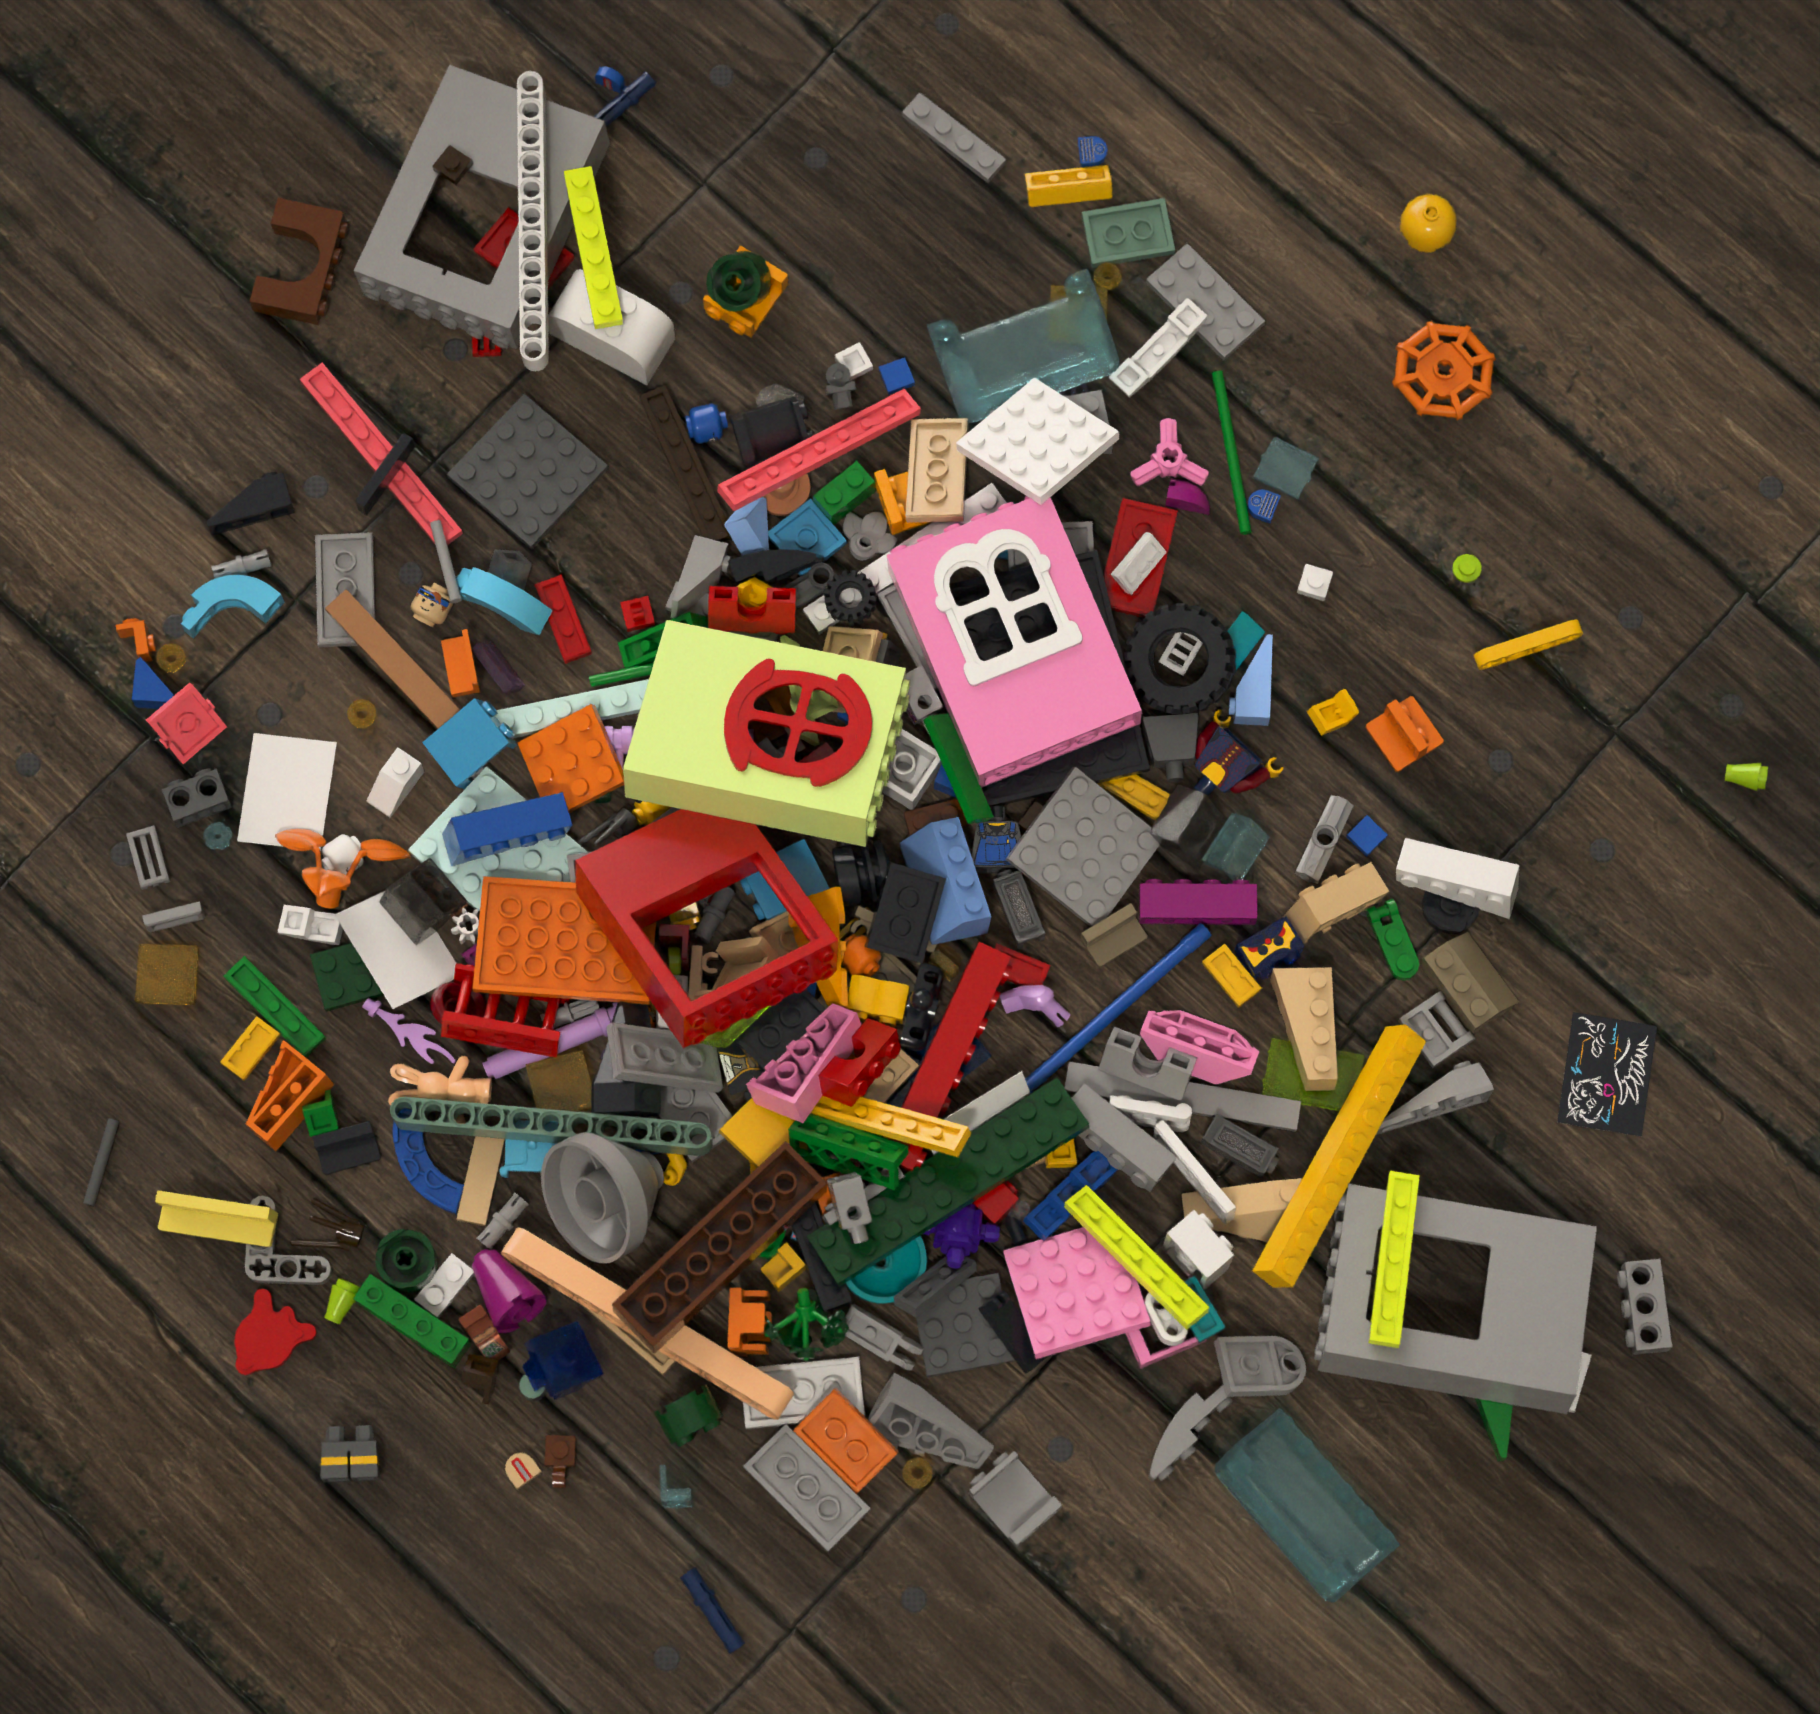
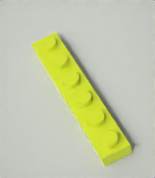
(593, 247)
(1136, 1257)
(1394, 1259)

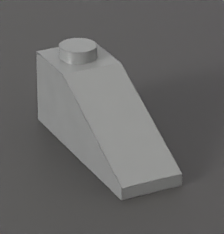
(702, 569)

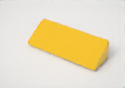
(1068, 186)

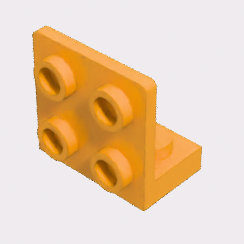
(893, 496)

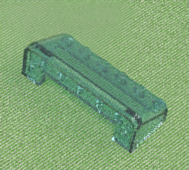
(1305, 1506)

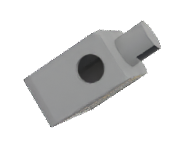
(848, 1192)

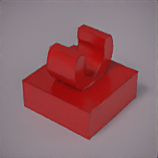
(637, 613)

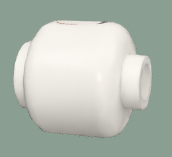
(341, 853)

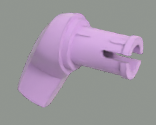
(1034, 998)

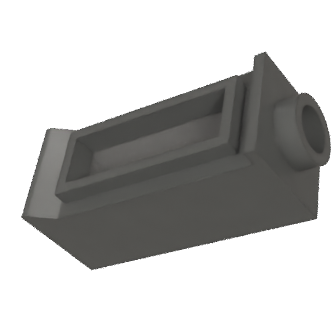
(1018, 907)
(1240, 1147)

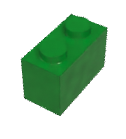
(845, 493)

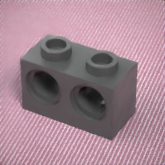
(199, 804)

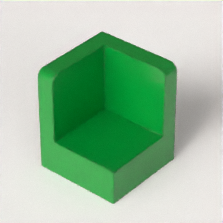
(321, 1116)

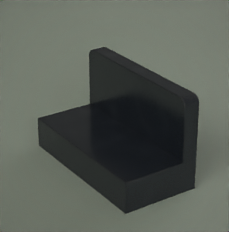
(347, 1148)

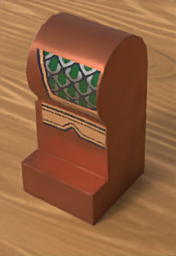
(483, 1333)

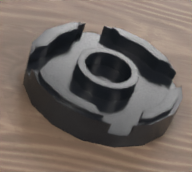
(1447, 914)

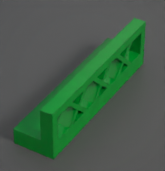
(848, 1143)

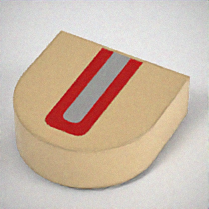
(521, 1469)

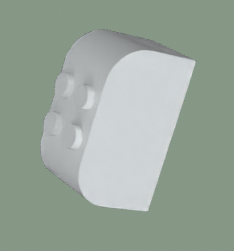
(631, 348)

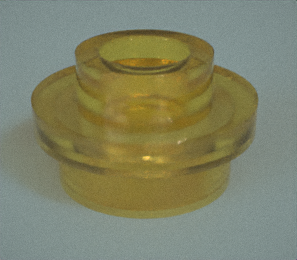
(1110, 270)
(167, 650)
(360, 705)
(917, 1463)

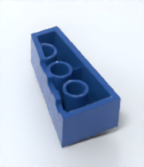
(506, 828)

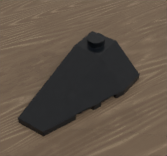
(621, 1096)

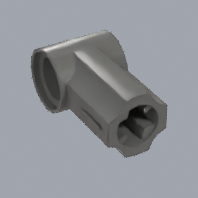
(807, 588)

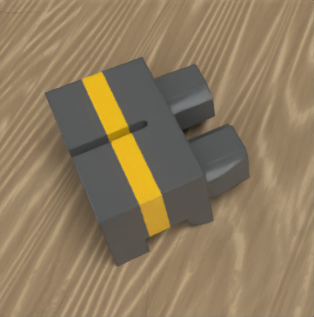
(359, 1455)

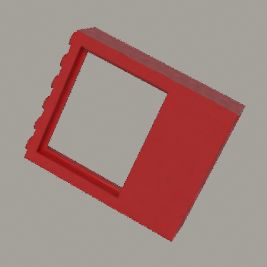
(675, 866)

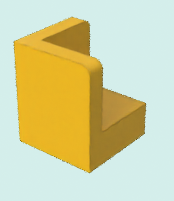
(783, 1267)

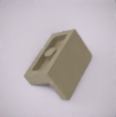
(1113, 936)

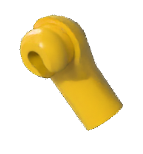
(675, 1169)

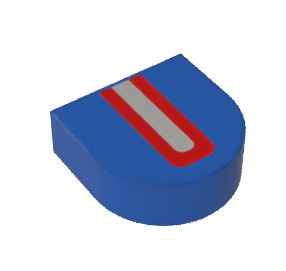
(609, 78)

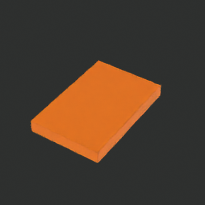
(846, 1440)

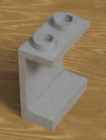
(1013, 1498)

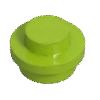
(1466, 568)

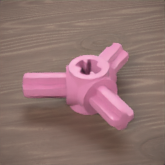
(1171, 449)

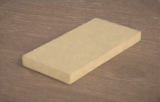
(936, 471)

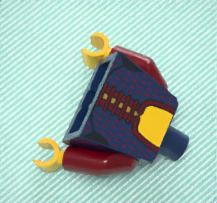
(1228, 761)

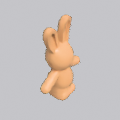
(437, 1086)

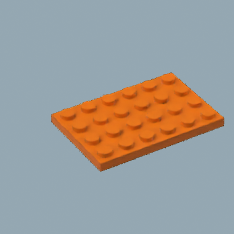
(547, 944)

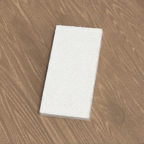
(810, 1385)

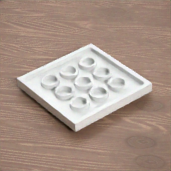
(1037, 441)

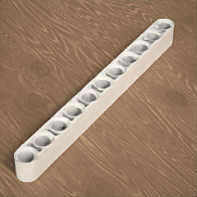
(532, 233)

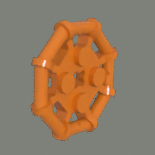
(1439, 385)

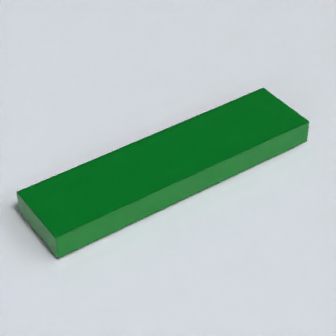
(958, 768)
(274, 1007)

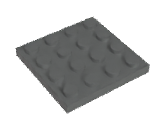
(527, 471)

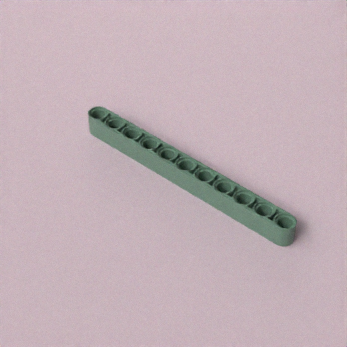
(540, 1117)

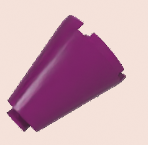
(506, 1291)

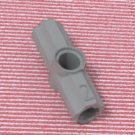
(1316, 854)

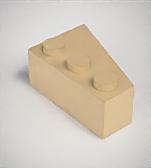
(1336, 900)

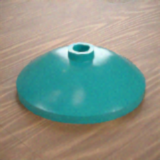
(900, 1269)

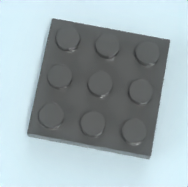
(956, 1332)

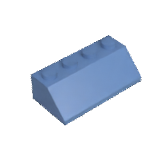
(944, 852)

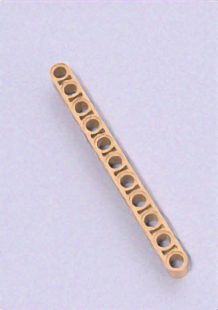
(684, 1347)

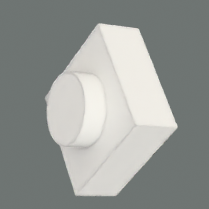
(855, 359)
(1314, 582)

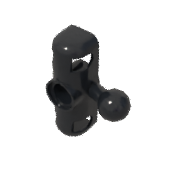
(921, 1007)

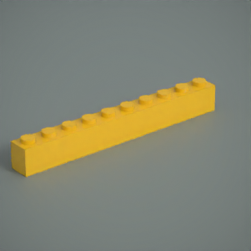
(1339, 1156)

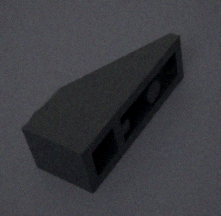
(257, 503)

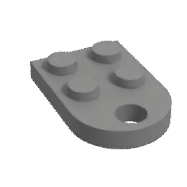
(1257, 1365)

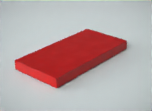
(1132, 523)

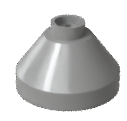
(600, 1194)

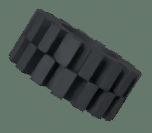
(842, 582)

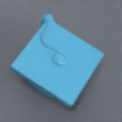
(526, 1155)

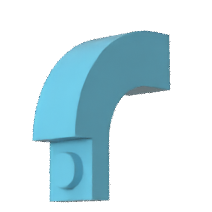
(231, 592)
(504, 599)

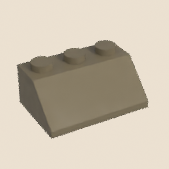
(1468, 982)

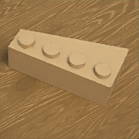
(1308, 1013)

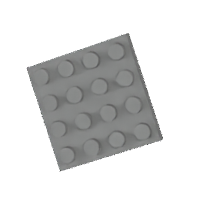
(1084, 848)

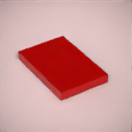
(496, 240)

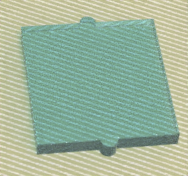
(1285, 467)

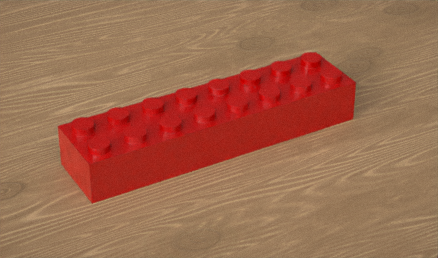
(953, 1039)

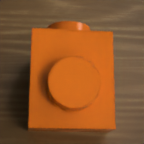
(144, 641)

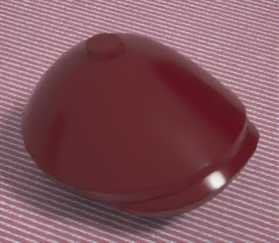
(446, 998)

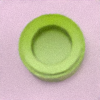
(674, 960)

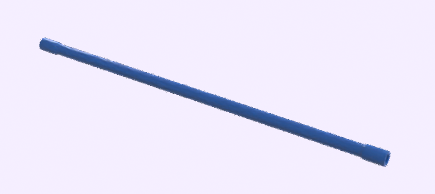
(1187, 945)

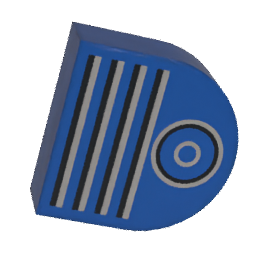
(1091, 151)
(1263, 505)

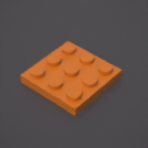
(573, 759)

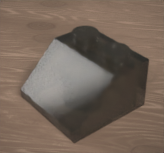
(1188, 825)

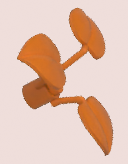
(326, 883)

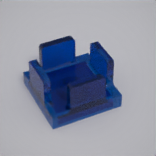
(561, 1361)

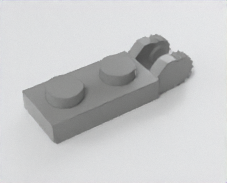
(880, 1337)

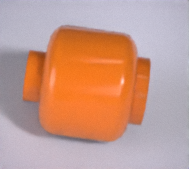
(858, 958)

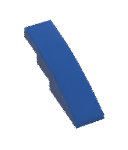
(1051, 1213)

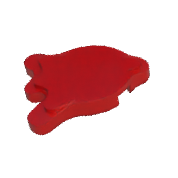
(267, 1336)

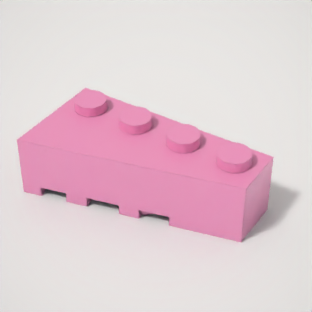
(792, 1081)

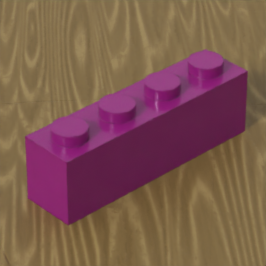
(1198, 903)

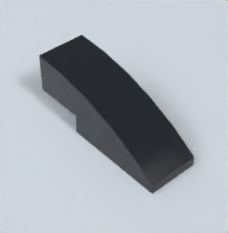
(773, 564)

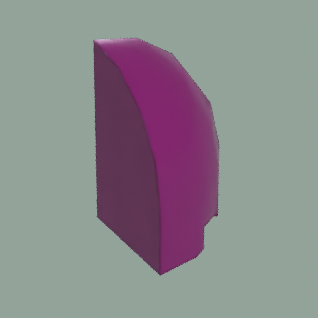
(1187, 497)

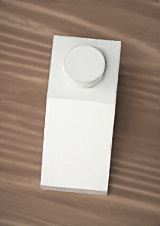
(395, 782)

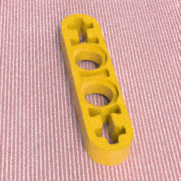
(1528, 644)

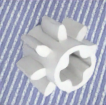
(461, 926)

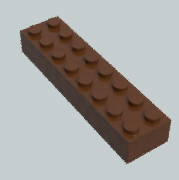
(719, 1247)

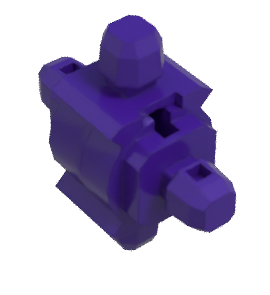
(962, 1234)

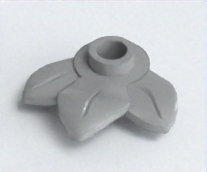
(870, 531)

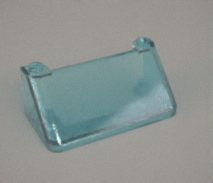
(1055, 343)

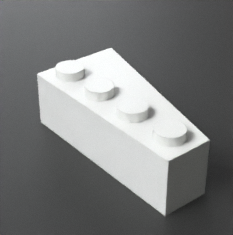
(1459, 876)

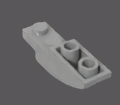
(1178, 1439)

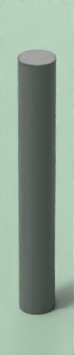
(101, 1162)

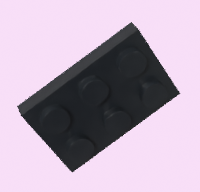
(905, 912)
(778, 1027)

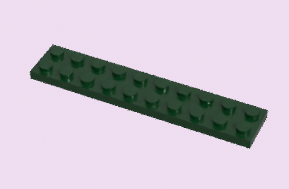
(951, 1183)

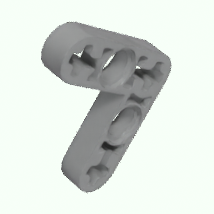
(266, 1256)

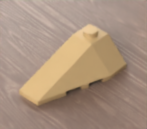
(1257, 1207)

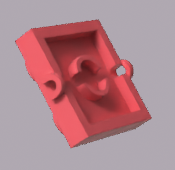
(186, 723)

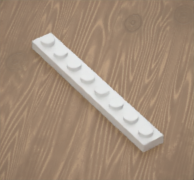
(984, 501)

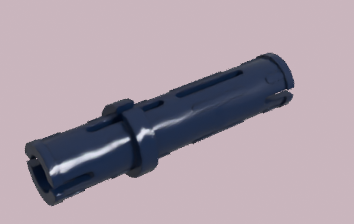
(628, 97)
(712, 1610)

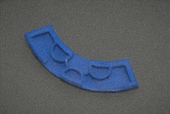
(421, 1171)

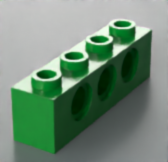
(412, 1321)

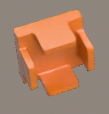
(747, 1321)

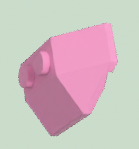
(1219, 1050)

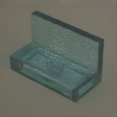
(1236, 846)
(673, 1497)

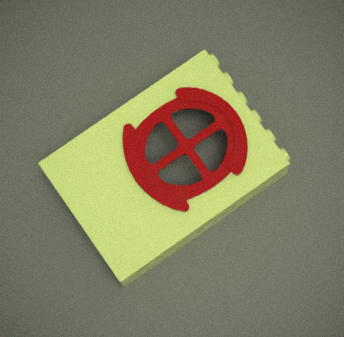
(697, 749)

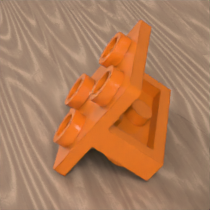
(1404, 733)

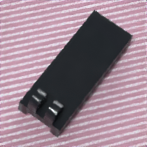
(1010, 1329)

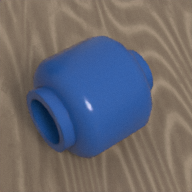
(706, 423)

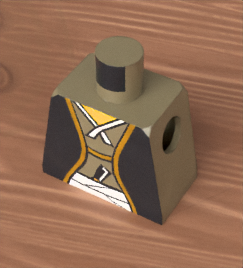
(737, 1070)

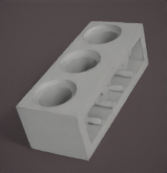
(1654, 1294)

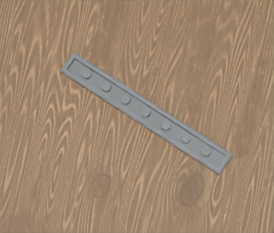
(1202, 1098)

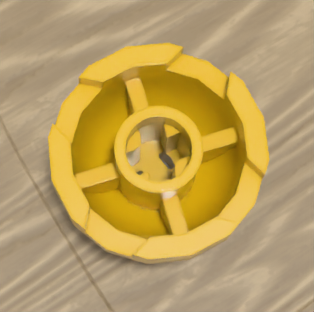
(1428, 223)

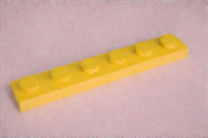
(896, 1124)

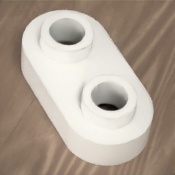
(1162, 1321)

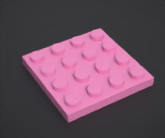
(1073, 1292)

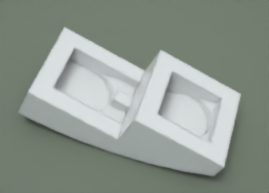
(310, 925)

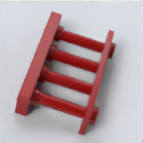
(501, 1033)

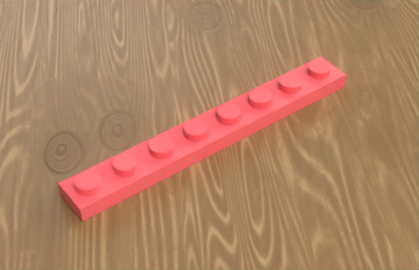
(375, 448)
(818, 450)

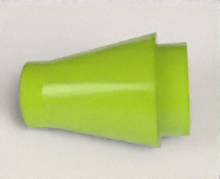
(1747, 775)
(340, 1300)

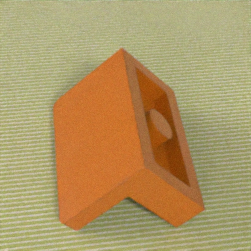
(460, 665)

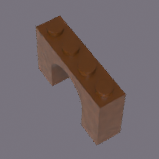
(304, 298)

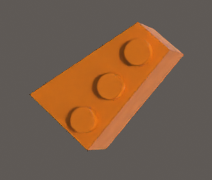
(290, 1086)

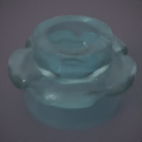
(214, 829)

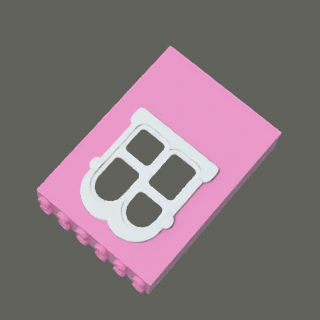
(1041, 693)

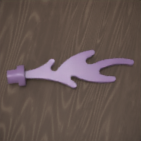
(413, 1032)

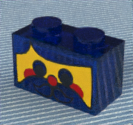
(1270, 949)

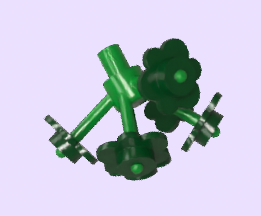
(795, 1336)

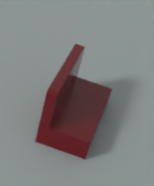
(677, 936)

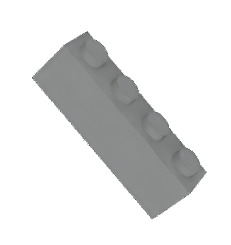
(1122, 1140)

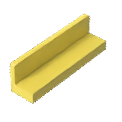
(216, 1219)

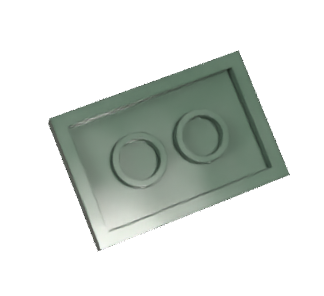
(1128, 232)

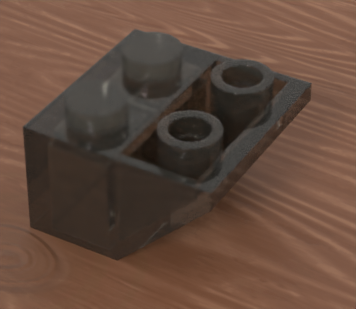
(422, 901)

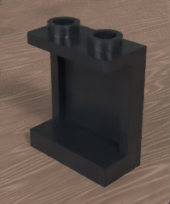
(769, 430)

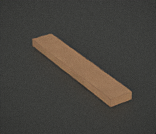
(391, 659)

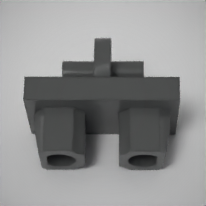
(840, 387)

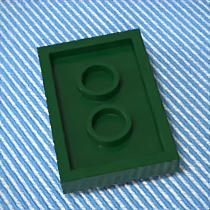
(343, 977)

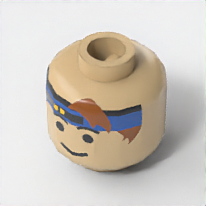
(431, 604)

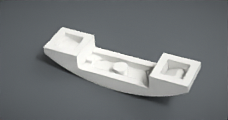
(1159, 349)

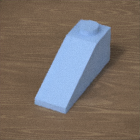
(1253, 693)

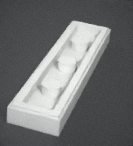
(1195, 1173)

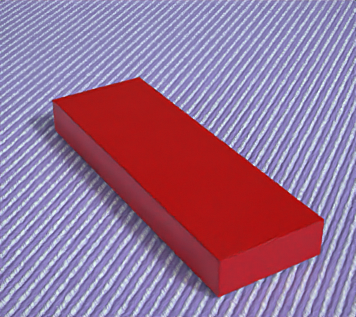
(563, 619)

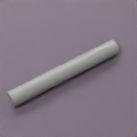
(445, 561)

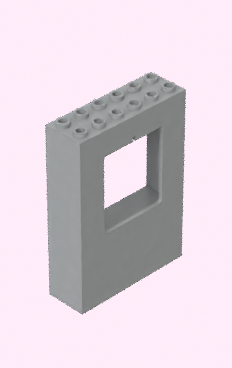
(482, 124)
(1529, 1313)

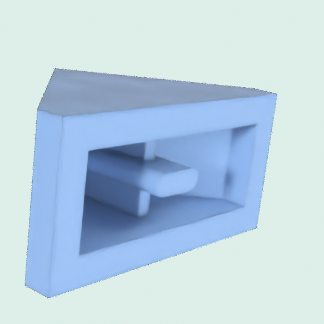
(749, 527)

